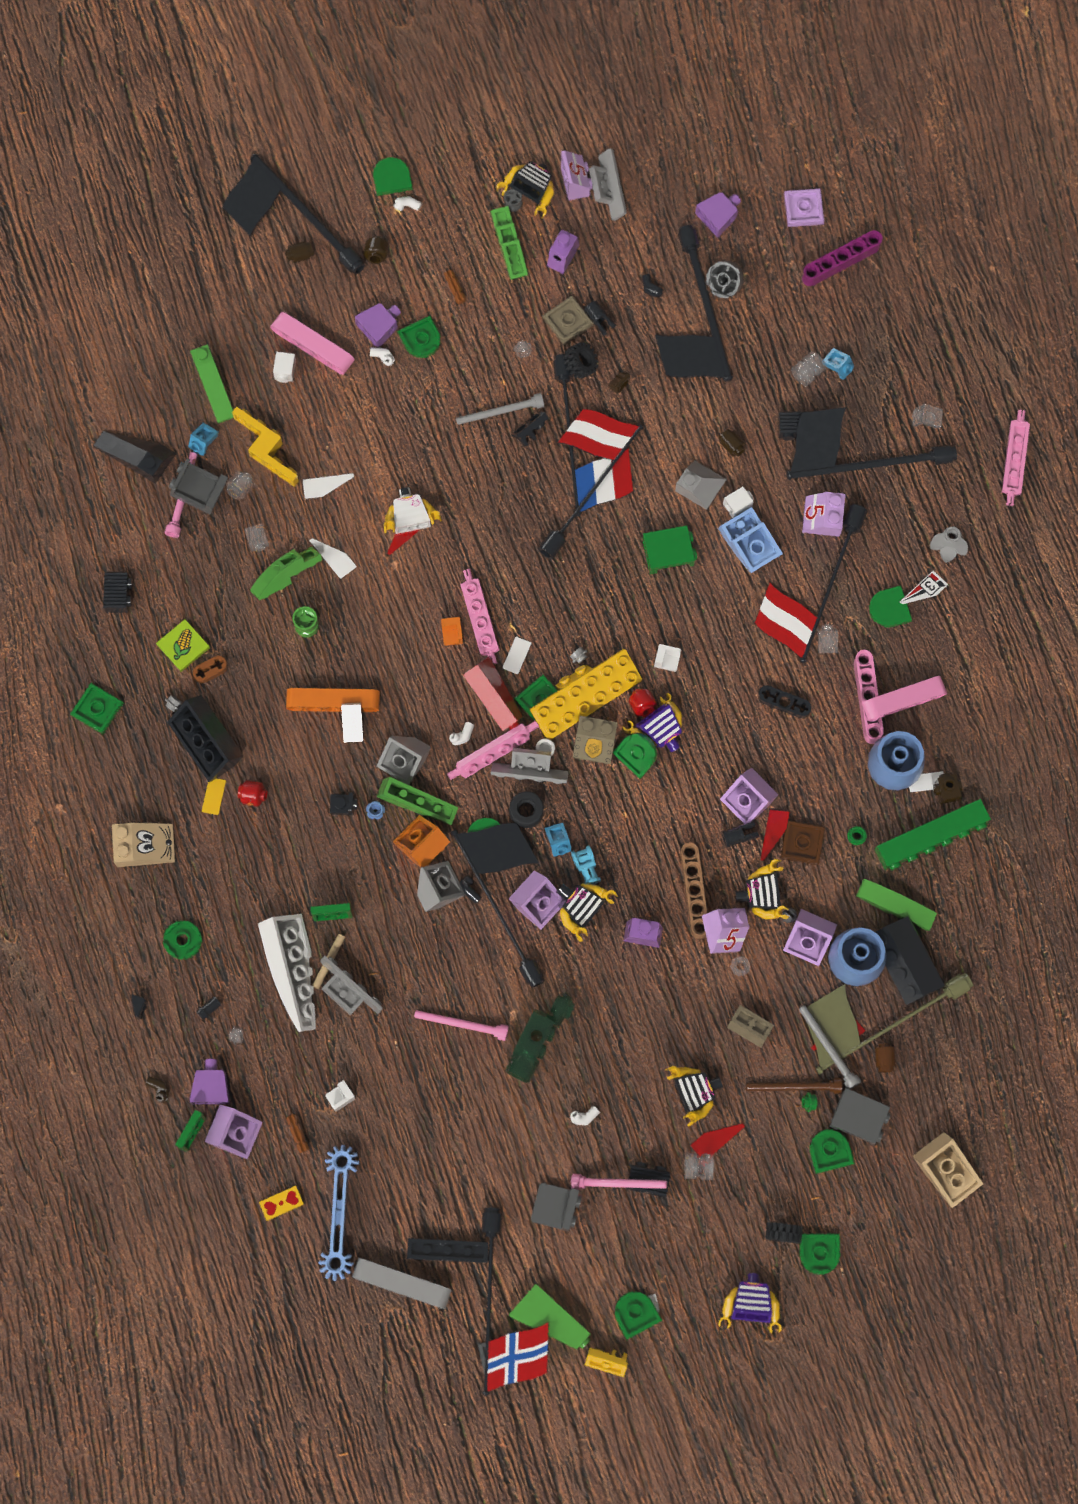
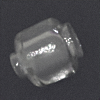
(239, 485)

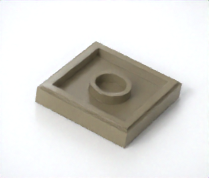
(567, 320)

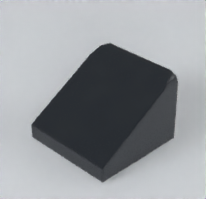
(139, 1006)

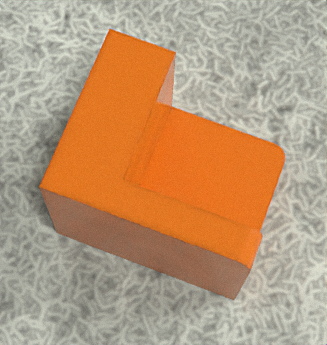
(452, 631)

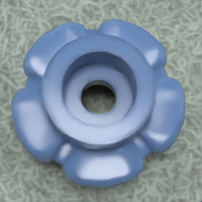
(375, 805)

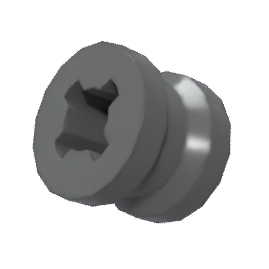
(510, 196)

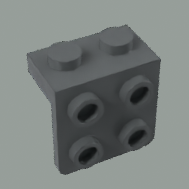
(555, 1207)

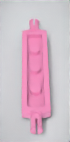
(1015, 457)
(479, 616)
(493, 751)

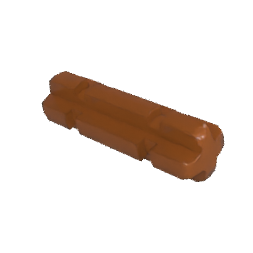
(455, 287)
(297, 1133)

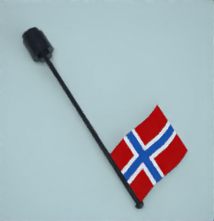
(515, 1355)

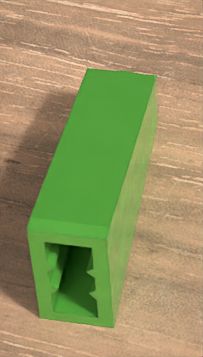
(539, 1308)

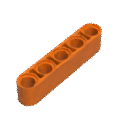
(331, 699)

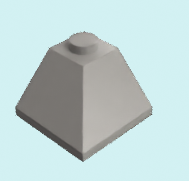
(699, 484)
(403, 757)
(438, 886)

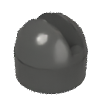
(793, 912)

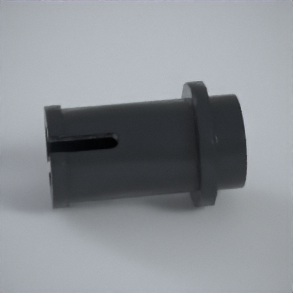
(208, 1008)

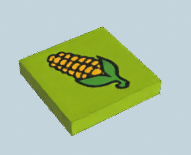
(182, 645)

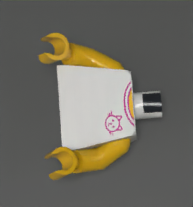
(410, 513)

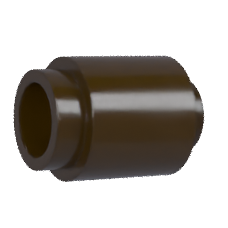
(299, 252)
(732, 442)

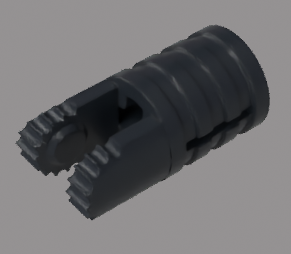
(598, 315)
(736, 835)

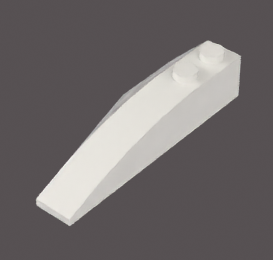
(288, 960)

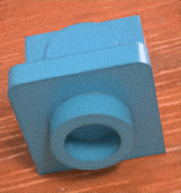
(839, 362)
(201, 438)
(558, 839)

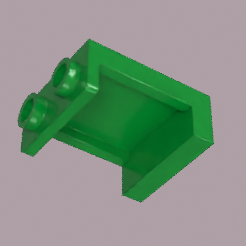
(669, 548)

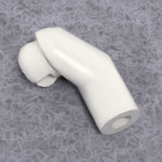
(407, 201)
(384, 354)
(462, 737)
(584, 1118)

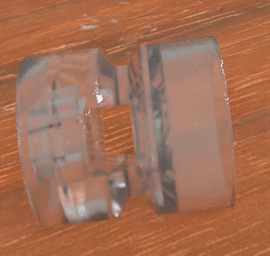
(811, 366)
(699, 1166)

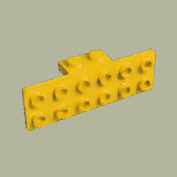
(585, 693)

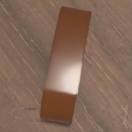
(208, 665)

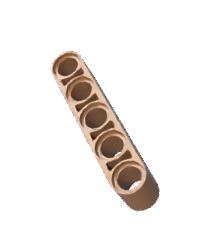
(693, 881)

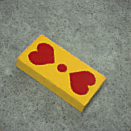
(281, 1203)

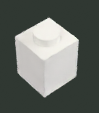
(284, 367)
(738, 502)

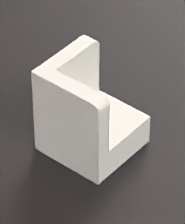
(667, 657)
(340, 1096)

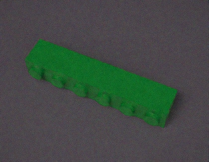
(933, 834)

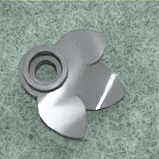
(947, 546)

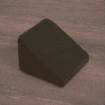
(619, 382)

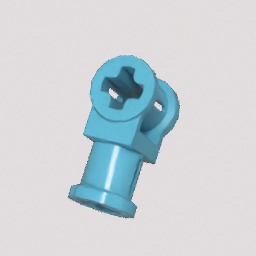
(585, 862)

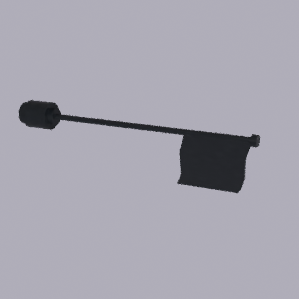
(496, 851)

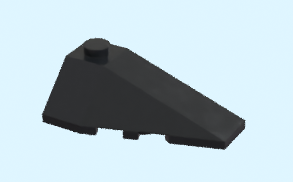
(139, 455)

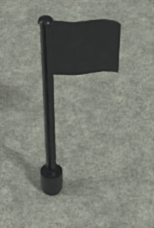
(255, 197)
(694, 354)
(819, 445)

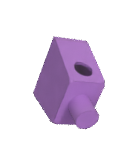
(718, 212)
(565, 248)
(378, 323)
(643, 932)
(210, 1085)

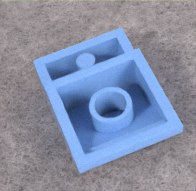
(750, 540)

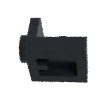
(343, 804)

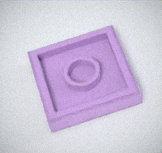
(803, 207)

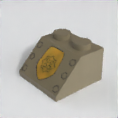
(595, 740)

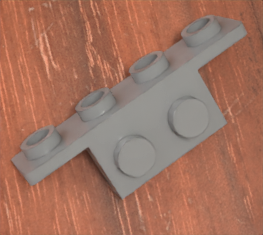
(607, 184)
(530, 765)
(346, 991)

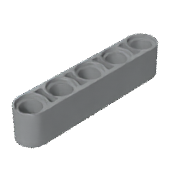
(401, 1283)

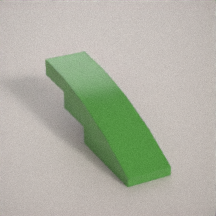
(509, 243)
(896, 904)

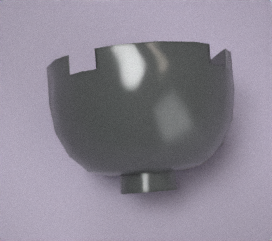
(725, 278)

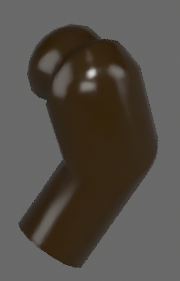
(160, 1088)

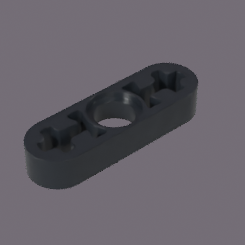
(799, 701)

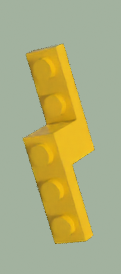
(265, 446)

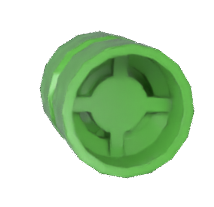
(305, 621)

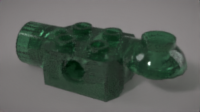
(527, 1052)

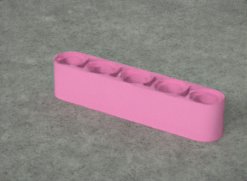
(312, 343)
(867, 688)
(904, 698)

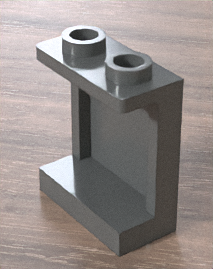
(197, 487)
(860, 1116)

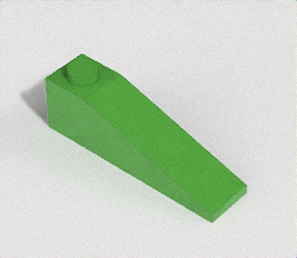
(212, 383)
(416, 800)

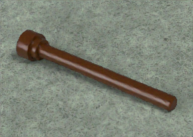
(833, 1086)

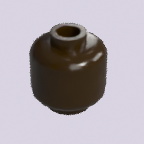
(376, 250)

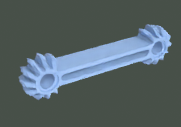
(338, 1212)

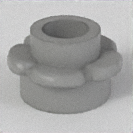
(579, 655)
(173, 703)

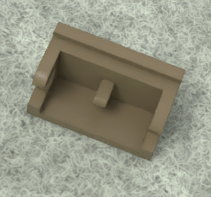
(750, 1026)

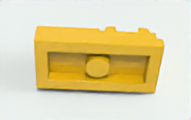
(609, 1363)

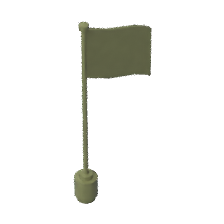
(840, 1027)

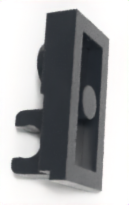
(535, 422)

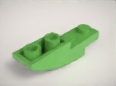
(278, 574)

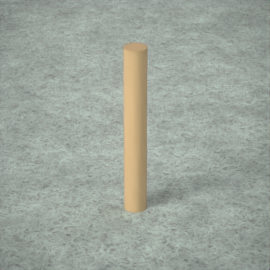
(332, 953)

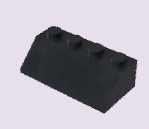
(205, 738)
(909, 961)

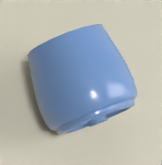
(896, 760)
(857, 956)

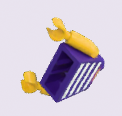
(661, 725)
(752, 1303)

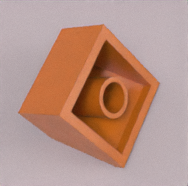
(421, 841)

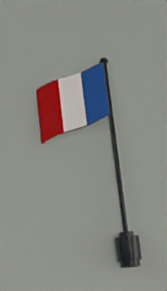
(618, 480)

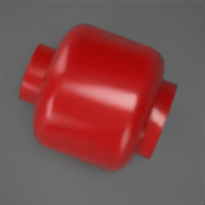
(642, 702)
(252, 793)

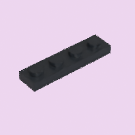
(447, 1250)

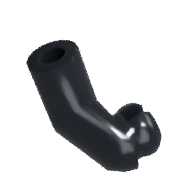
(650, 288)
(468, 890)

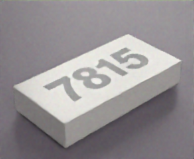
(352, 722)

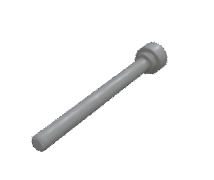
(535, 401)
(850, 1079)

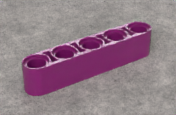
(846, 251)

